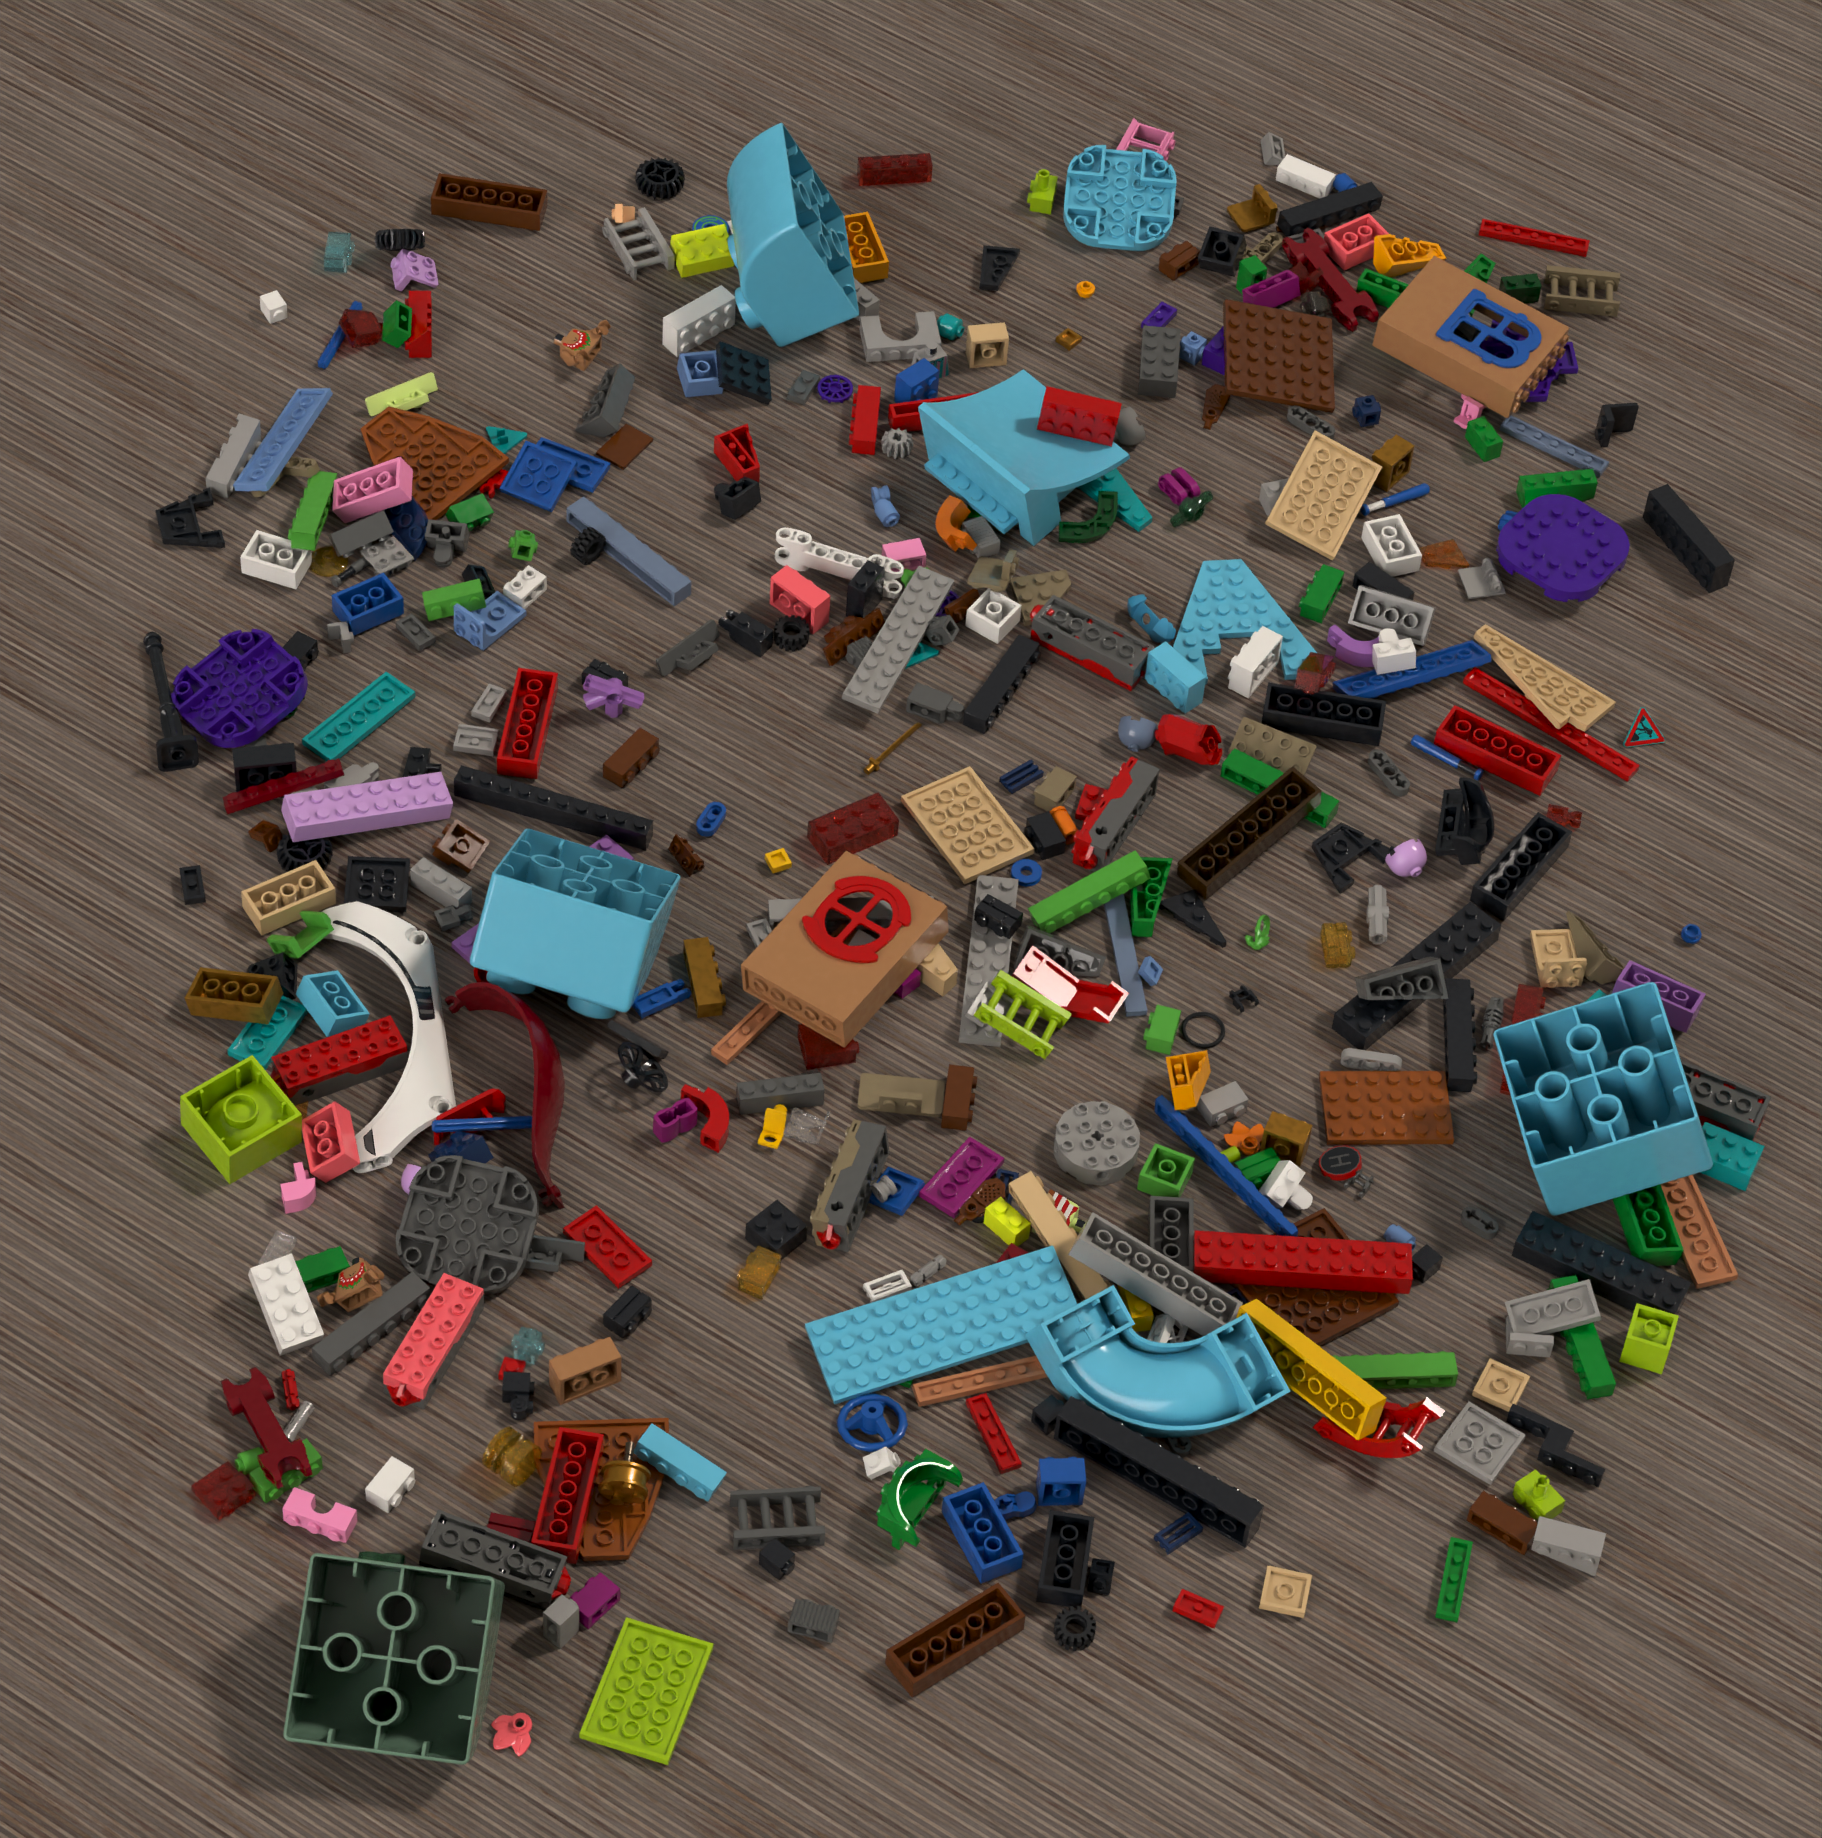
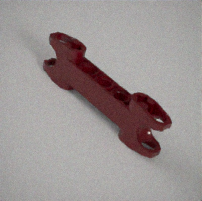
(1346, 301)
(279, 1453)

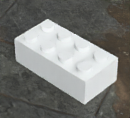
(699, 321)
(286, 1304)

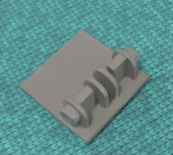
(387, 556)
(1481, 580)

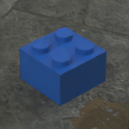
(917, 382)
(1060, 1481)

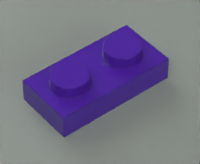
(1160, 316)

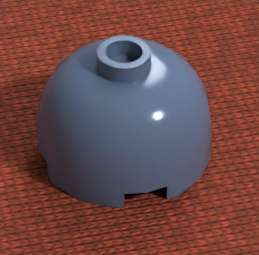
(1136, 734)

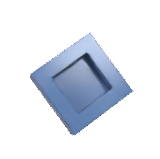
(1150, 971)

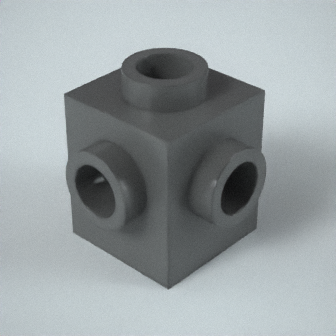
(941, 630)

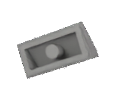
(1272, 149)

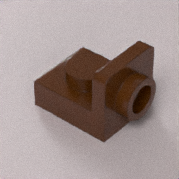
(266, 833)

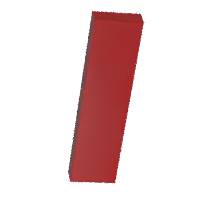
(993, 1433)

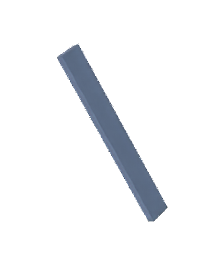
(1125, 956)

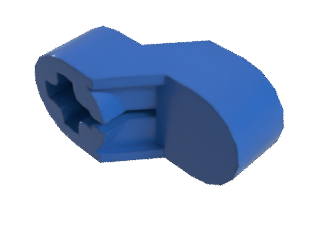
(1016, 1505)

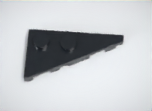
(1190, 910)

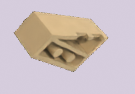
(938, 971)

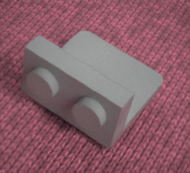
(1527, 1343)

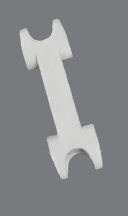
(807, 554)

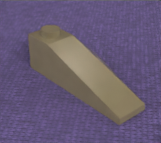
(1600, 963)

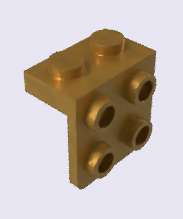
(1254, 213)

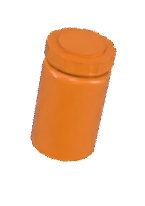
(1064, 823)

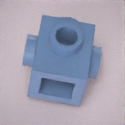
(1192, 348)

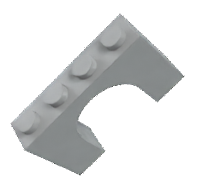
(882, 348)

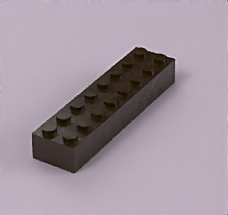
(1249, 832)

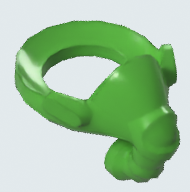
(1261, 937)

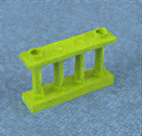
(1031, 1000)

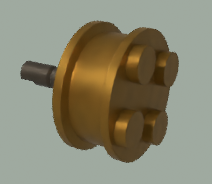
(624, 1479)

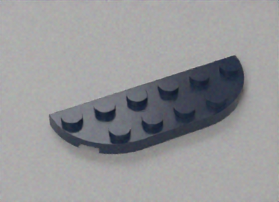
(409, 526)

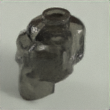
(1314, 304)

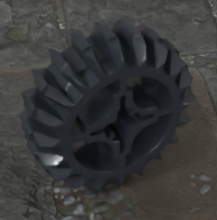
(660, 178)
(399, 239)
(296, 854)

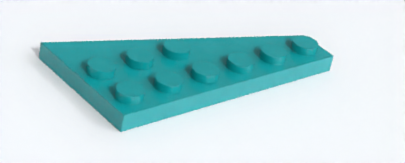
(1129, 506)

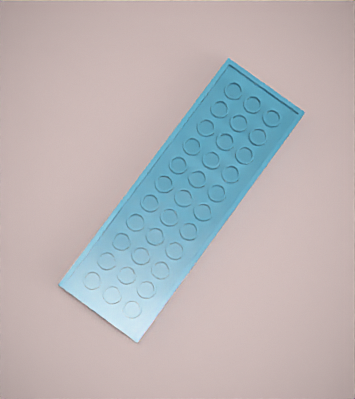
(938, 1324)

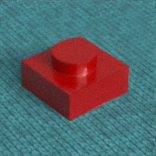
(511, 1365)

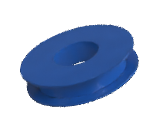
(1026, 864)

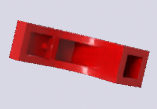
(715, 1109)

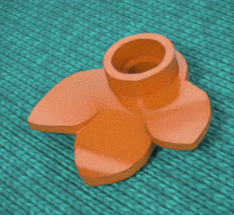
(1244, 1137)

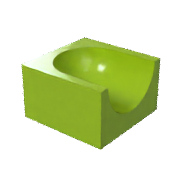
(241, 1119)

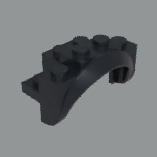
(1469, 831)

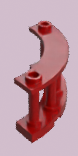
(1414, 1415)

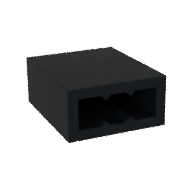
(865, 590)

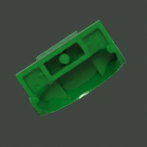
(908, 1499)

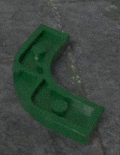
(1097, 526)

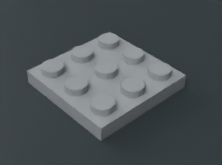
(1479, 1443)

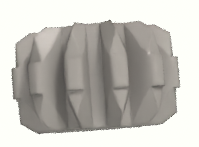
(897, 443)

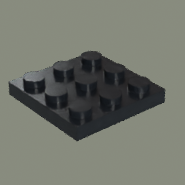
(743, 373)
(378, 882)

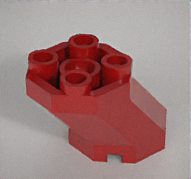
(1189, 739)

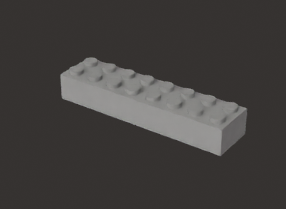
(1153, 1276)

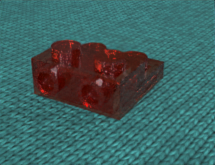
(224, 1490)

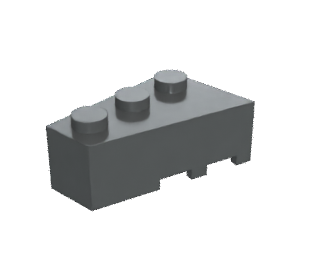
(361, 534)

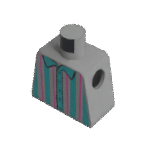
(935, 355)

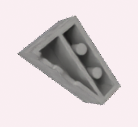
(1569, 1544)

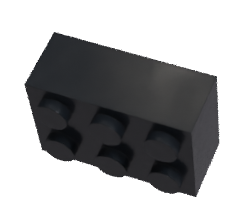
(262, 763)

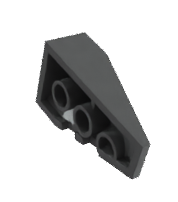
(1068, 955)

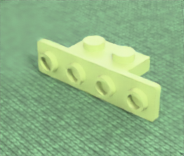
(403, 396)

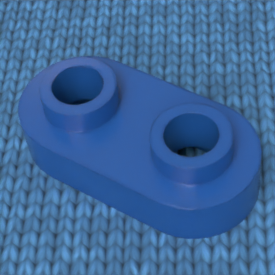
(708, 822)

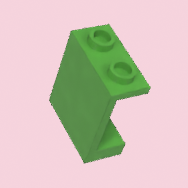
(294, 947)

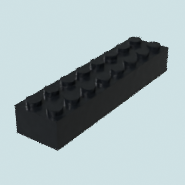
(1610, 1271)

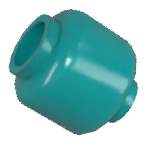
(950, 326)

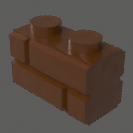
(1179, 260)

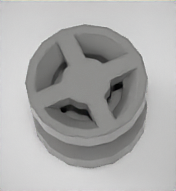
(883, 1188)

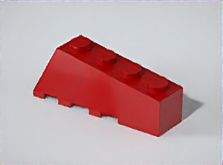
(421, 326)

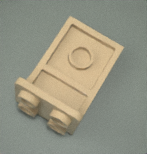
(1557, 958)

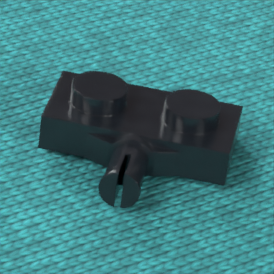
(419, 762)

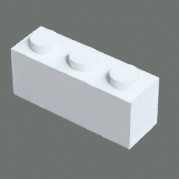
(1305, 177)

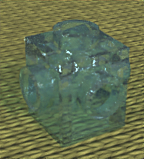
(528, 1345)

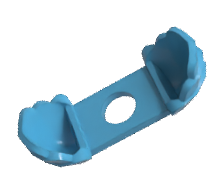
(1157, 629)

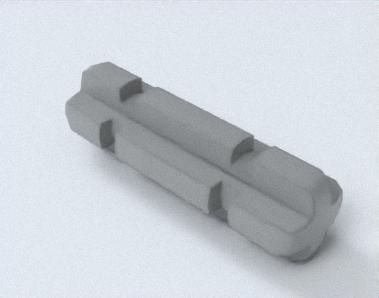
(928, 1270)

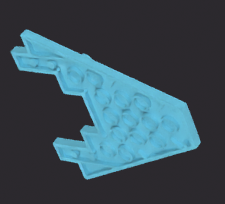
(1235, 604)

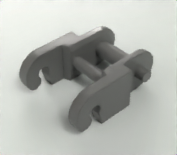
(1366, 1186)

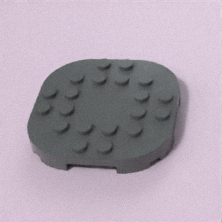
(468, 1223)

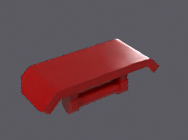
(476, 1107)

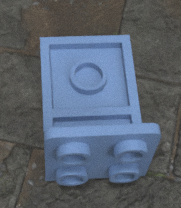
(487, 624)

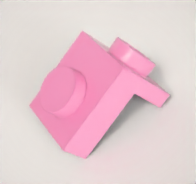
(1470, 410)

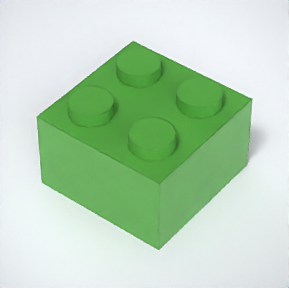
(1165, 1172)

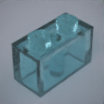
(338, 251)

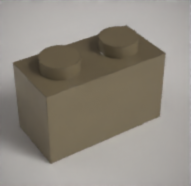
(1055, 789)

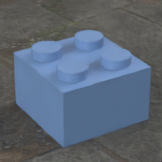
(699, 373)

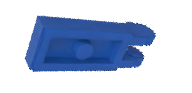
(660, 998)

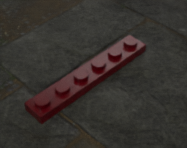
(282, 786)

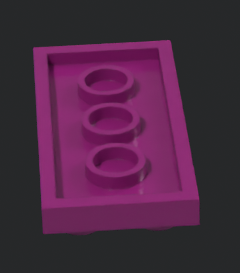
(961, 1176)

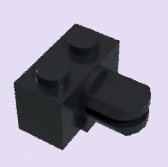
(737, 497)

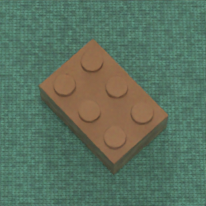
(584, 1370)

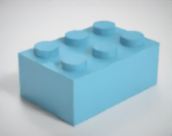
(1175, 677)
(331, 1002)

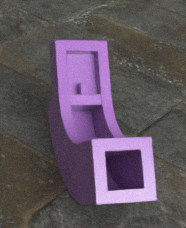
(1351, 650)

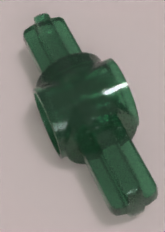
(1191, 508)

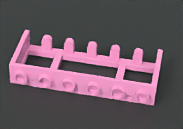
(1149, 133)

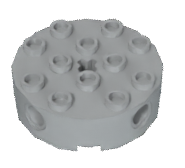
(1096, 1143)

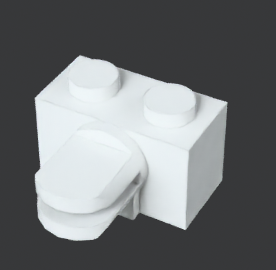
(1393, 654)
(1284, 1186)

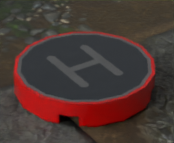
(1340, 1162)

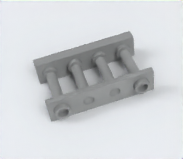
(650, 233)

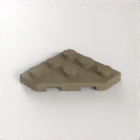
(1038, 589)

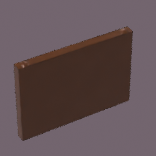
(624, 446)

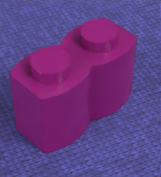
(675, 1120)

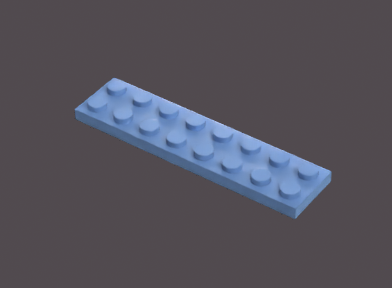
(282, 439)

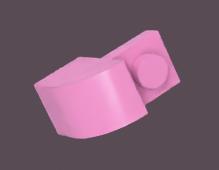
(299, 1193)

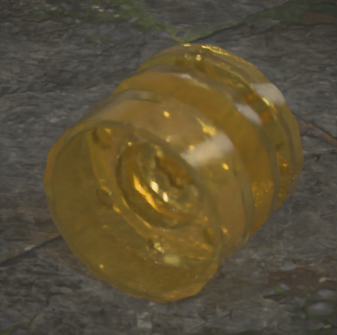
(511, 1456)

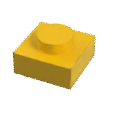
(778, 860)

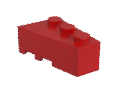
(737, 453)

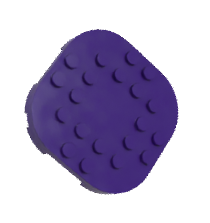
(1563, 547)
(239, 689)

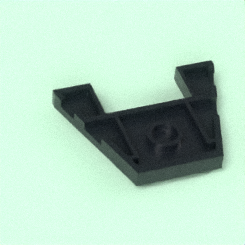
(180, 525)
(1343, 846)

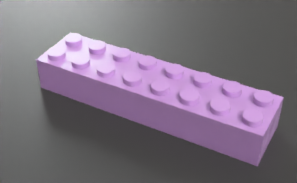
(366, 806)

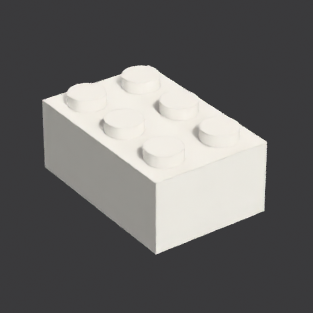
(1391, 545)
(275, 560)
(1254, 661)

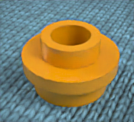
(1085, 289)

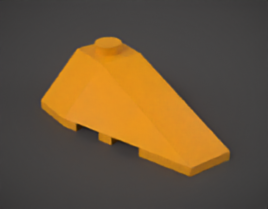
(1401, 256)

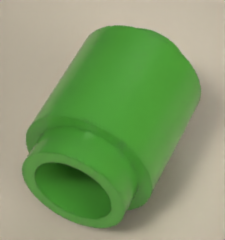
(247, 1460)

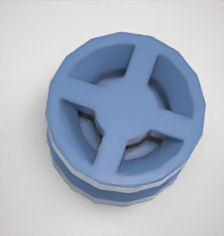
(880, 493)

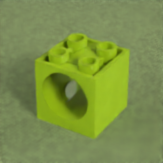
(1649, 1338)

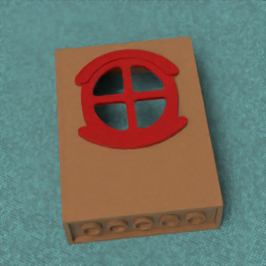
(837, 984)

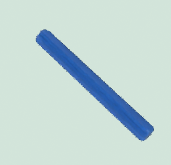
(335, 341)
(480, 1124)

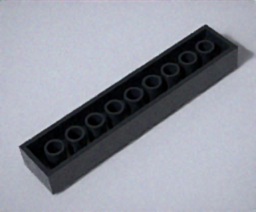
(1454, 943)
(1158, 1471)

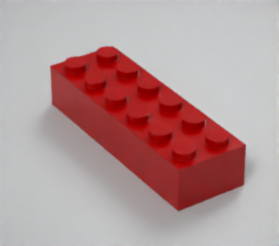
(527, 723)
(1497, 750)
(568, 1492)

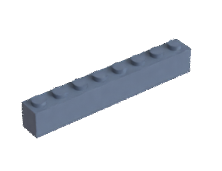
(631, 552)

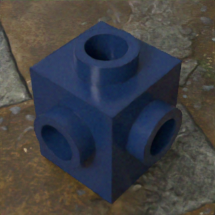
(1366, 410)

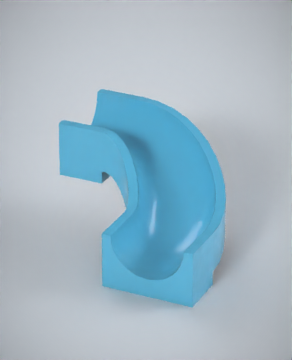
(1153, 1384)

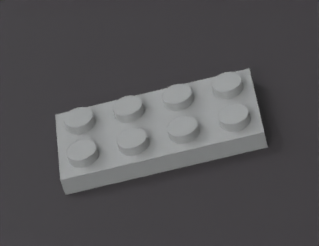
(1554, 1309)

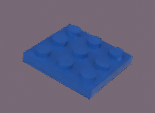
(538, 476)

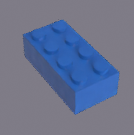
(982, 1532)

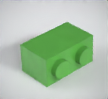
(1162, 1030)

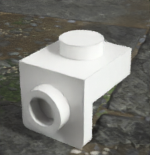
(881, 1462)

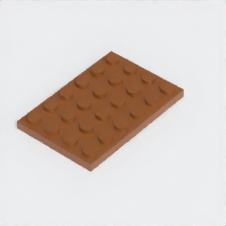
(1386, 1107)

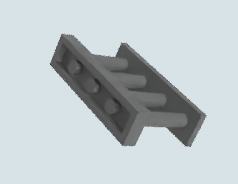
(789, 1535)

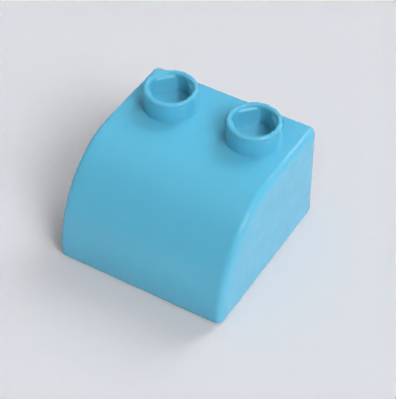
(787, 242)
(573, 923)

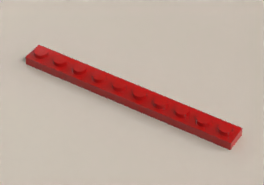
(1567, 734)

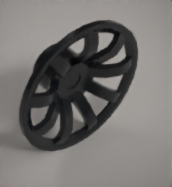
(636, 1074)

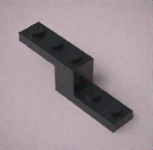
(1555, 1445)

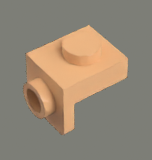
(623, 214)

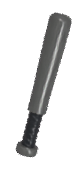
(353, 569)

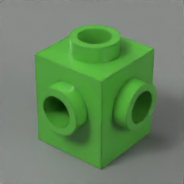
(523, 545)

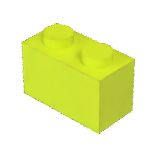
(1007, 1222)

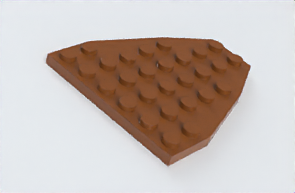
(444, 458)
(610, 1528)

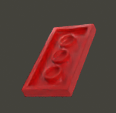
(608, 1246)

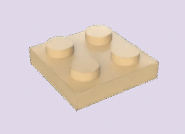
(1500, 1385)
(1285, 1591)

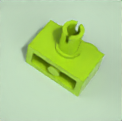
(1043, 192)
(1538, 1496)

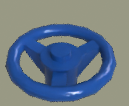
(871, 1421)

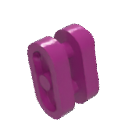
(1178, 485)

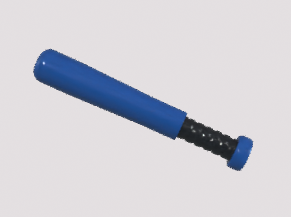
(1441, 754)

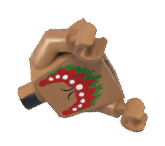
(581, 346)
(355, 1286)

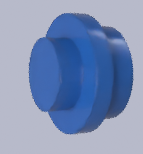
(1691, 933)

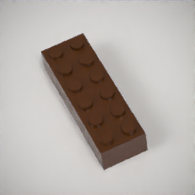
(489, 202)
(955, 1639)

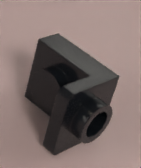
(1100, 1576)

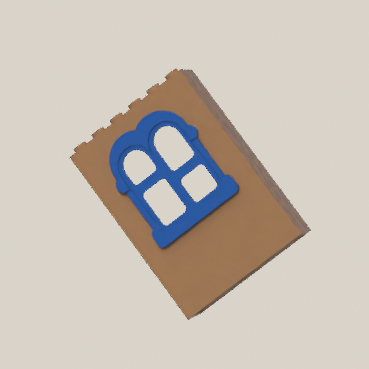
(1421, 334)

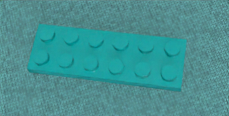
(358, 717)

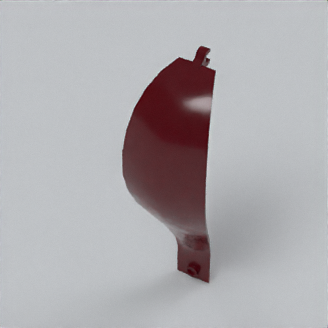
(548, 1073)

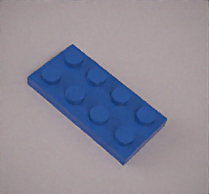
(589, 469)

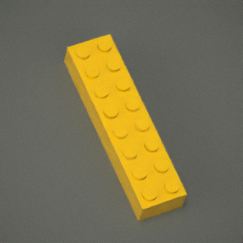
(1317, 1374)

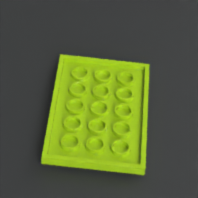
(646, 1691)

